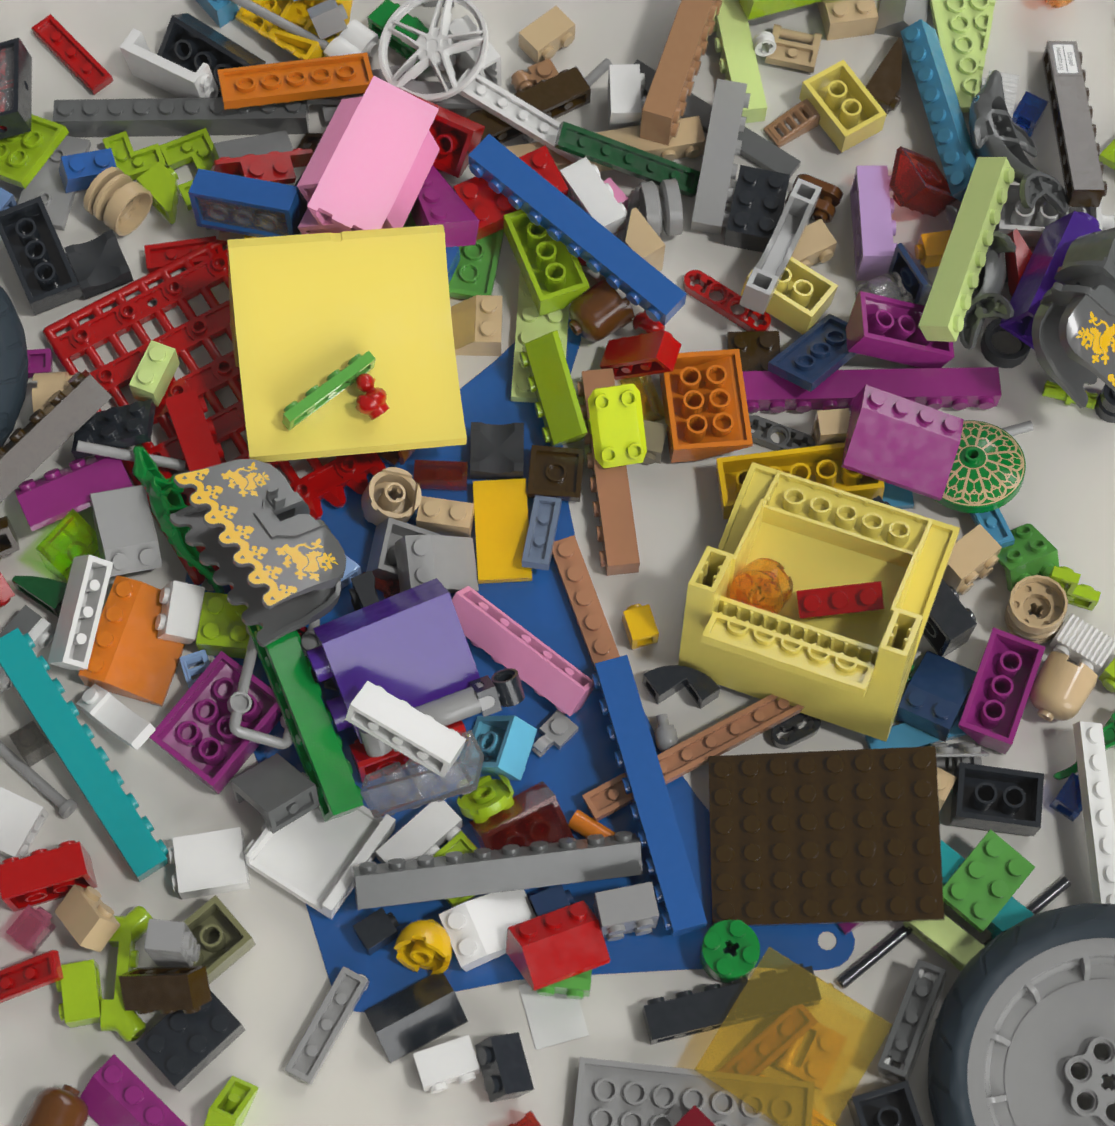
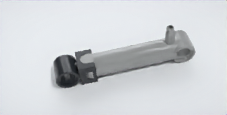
(482, 697)

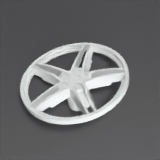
(434, 48)

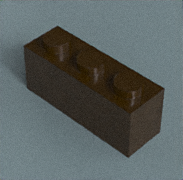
(165, 989)

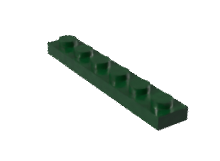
(625, 158)

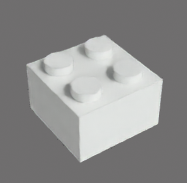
(625, 95)

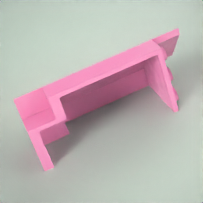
(369, 162)

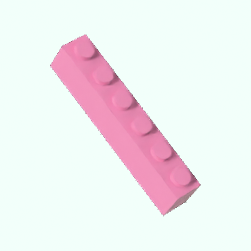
(520, 650)

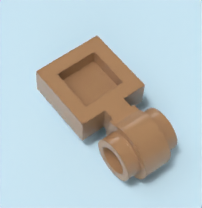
(536, 73)

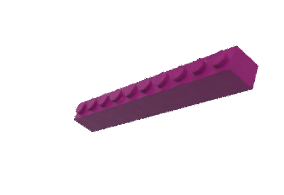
(927, 386)

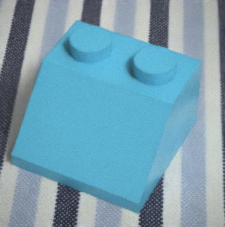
(505, 745)

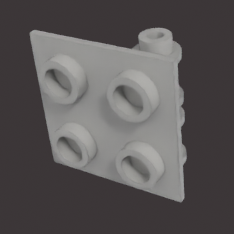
(966, 750)

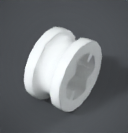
(767, 49)

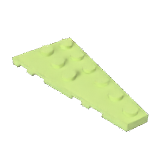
(964, 39)

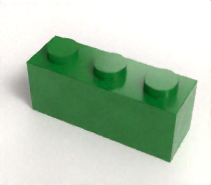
(379, 18)

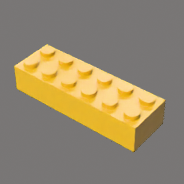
(812, 463)

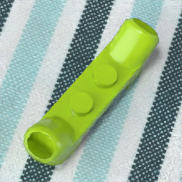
(113, 1013)

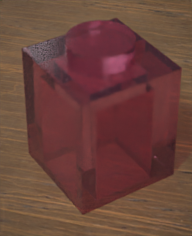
(32, 928)

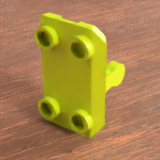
(617, 425)

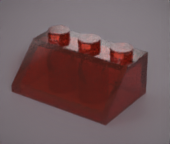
(919, 183)
(531, 819)

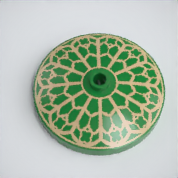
(985, 469)

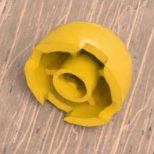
(424, 946)

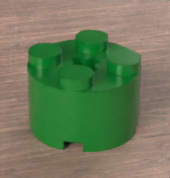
(735, 936)

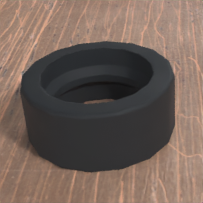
(996, 357)

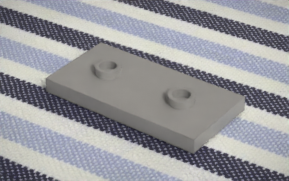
(49, 184)

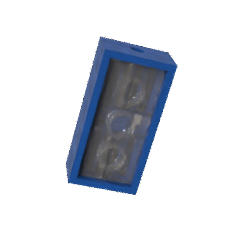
(245, 205)

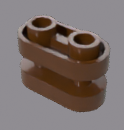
(828, 199)

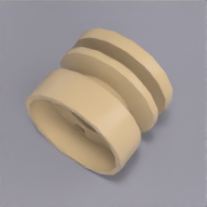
(118, 201)
(1042, 598)

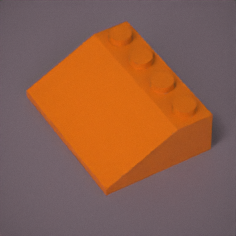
(705, 405)
(126, 647)

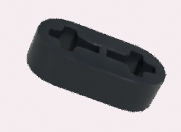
(798, 735)

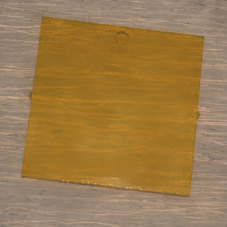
(793, 1045)

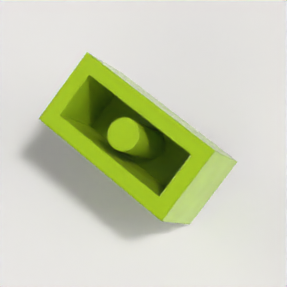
(80, 993)

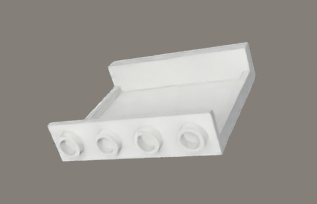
(318, 856)

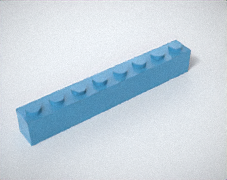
(940, 105)

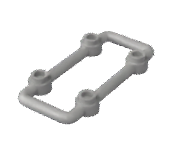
(241, 702)

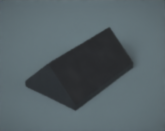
(416, 1016)

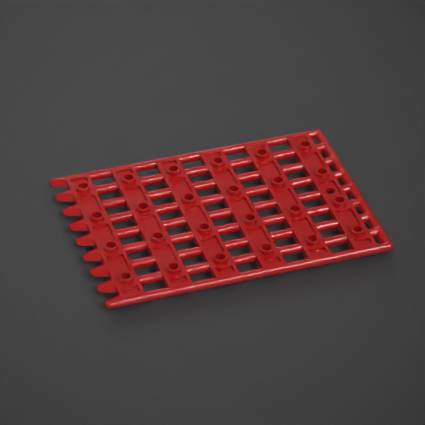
(200, 330)

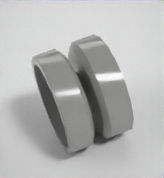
(662, 206)

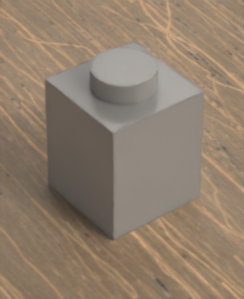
(328, 18)

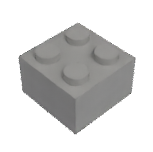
(626, 911)

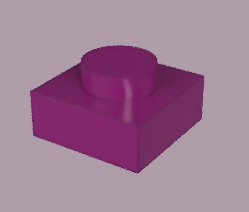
(39, 361)

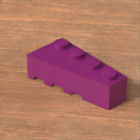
(442, 206)

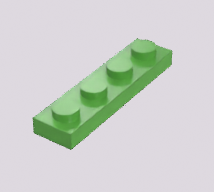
(335, 384)

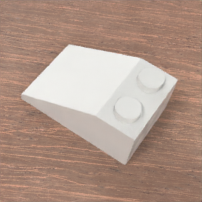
(481, 925)

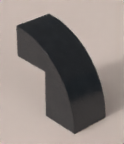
(668, 680)

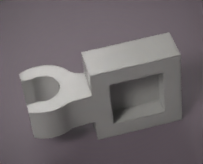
(555, 732)

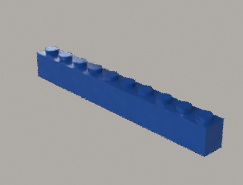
(576, 230)
(650, 796)

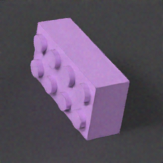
(872, 221)

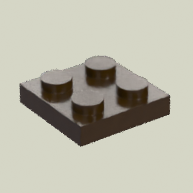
(755, 348)
(556, 472)

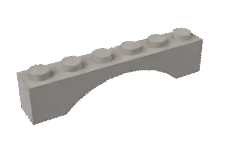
(781, 246)

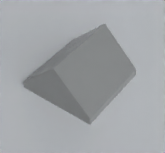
(899, 14)

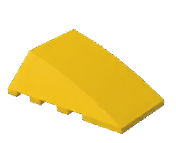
(296, 13)

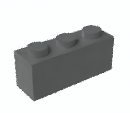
(254, 145)

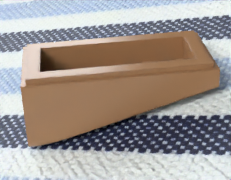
(805, 114)

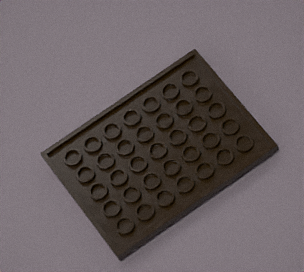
(826, 837)

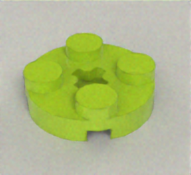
(488, 799)

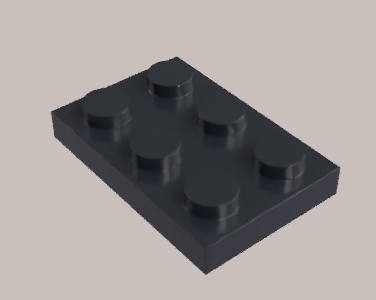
(117, 427)

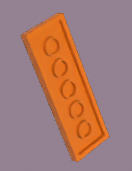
(295, 80)

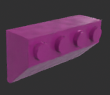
(891, 332)
(69, 489)
(1001, 690)
(122, 1099)

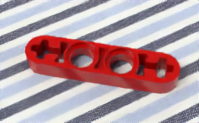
(723, 306)

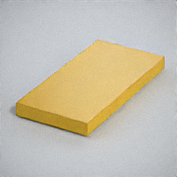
(501, 530)

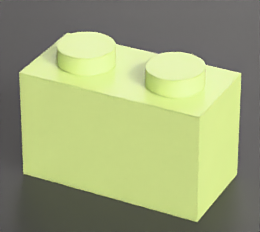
(154, 373)

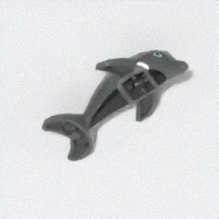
(998, 136)
(992, 277)

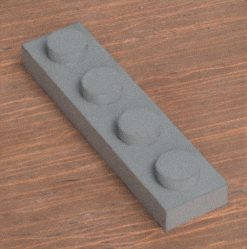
(327, 1025)

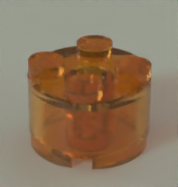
(762, 585)

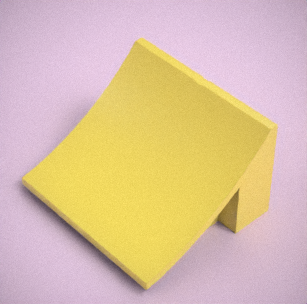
(317, 303)
(837, 665)

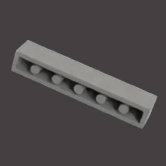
(718, 157)

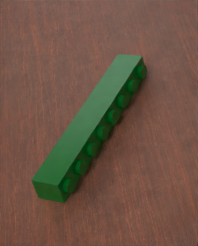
(309, 724)

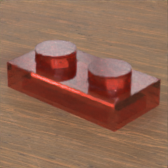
(441, 474)

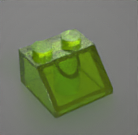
(67, 540)

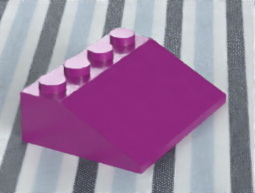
(901, 442)
(199, 729)

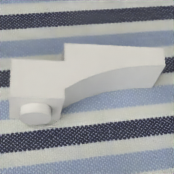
(115, 717)

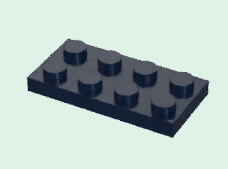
(814, 354)

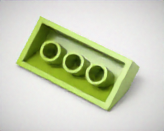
(546, 264)
(553, 390)

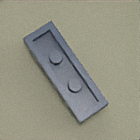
(541, 532)

